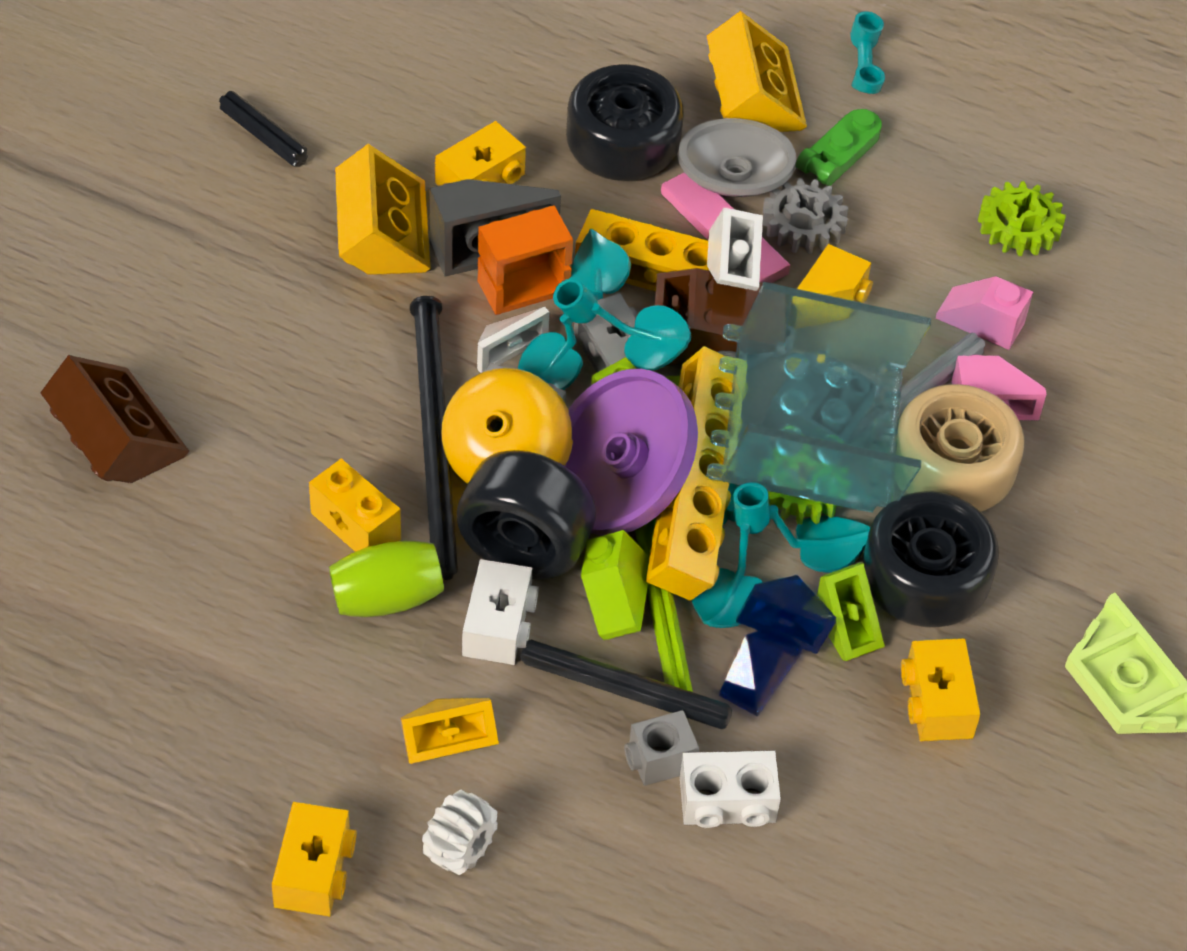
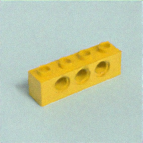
(648, 247)

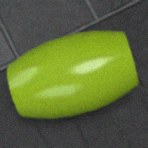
(386, 578)

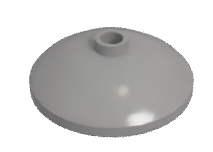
(737, 157)

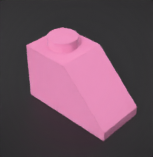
(988, 308)
(1003, 380)

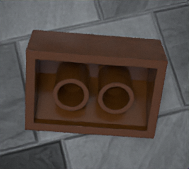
(111, 420)

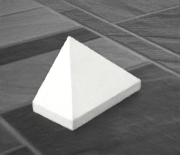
(510, 337)

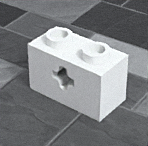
(498, 612)

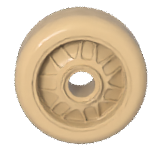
(965, 443)

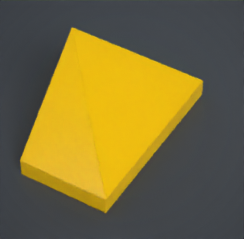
(448, 728)

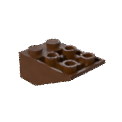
(704, 307)

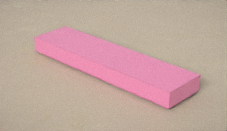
(702, 209)

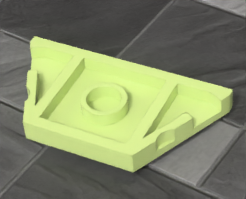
(1128, 674)

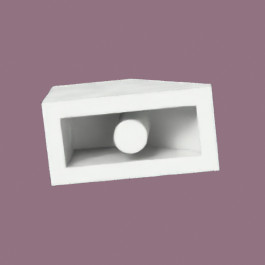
(736, 249)

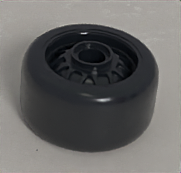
(624, 122)
(526, 513)
(930, 559)

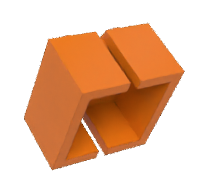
(523, 259)

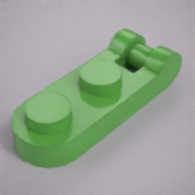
(841, 146)

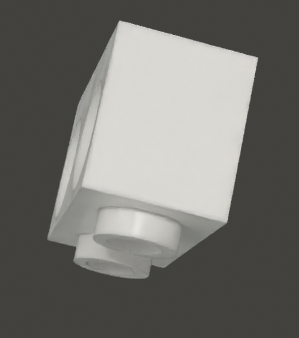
(728, 777)

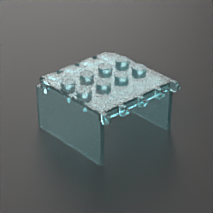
(817, 398)

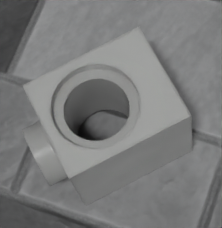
(668, 732)

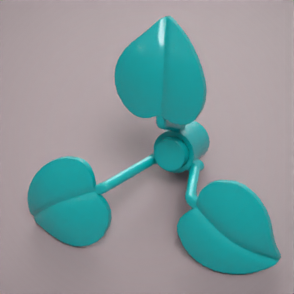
(598, 270)
(823, 546)

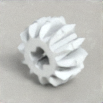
(459, 832)

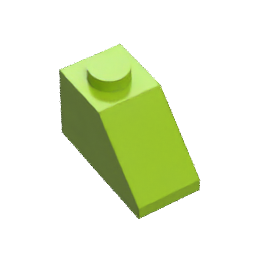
(615, 583)

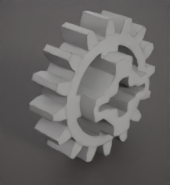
(805, 216)

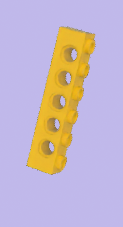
(691, 526)

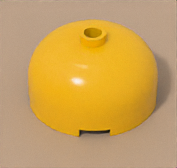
(526, 405)

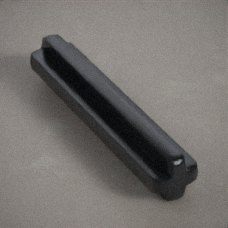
(263, 128)

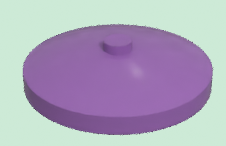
(632, 446)

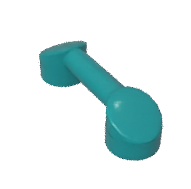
(865, 36)

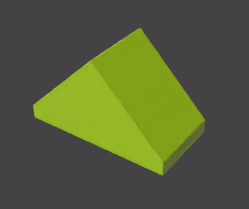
(851, 601)

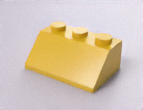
(755, 75)
(381, 215)

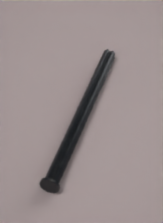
(432, 401)

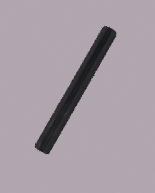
(626, 684)

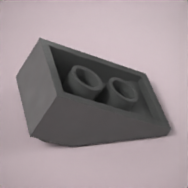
(465, 205)

